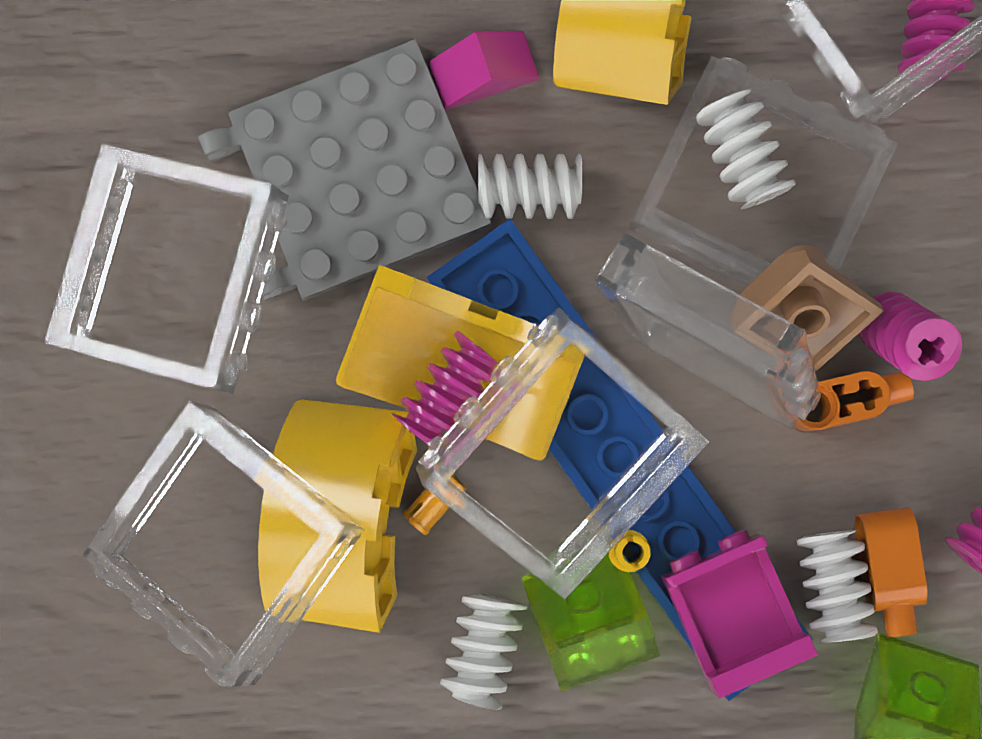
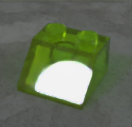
(595, 628)
(917, 694)

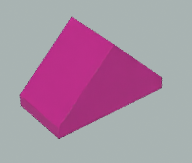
(482, 67)

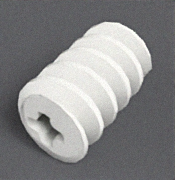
(744, 149)
(529, 185)
(837, 586)
(482, 650)

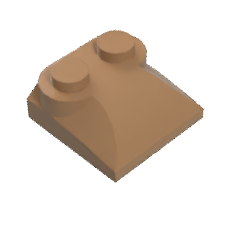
(815, 298)

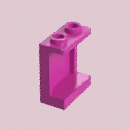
(736, 613)

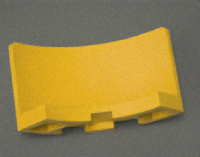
(622, 48)
(408, 326)
(361, 466)

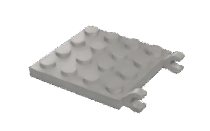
(363, 168)

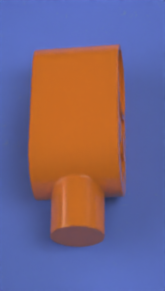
(883, 392)
(893, 567)

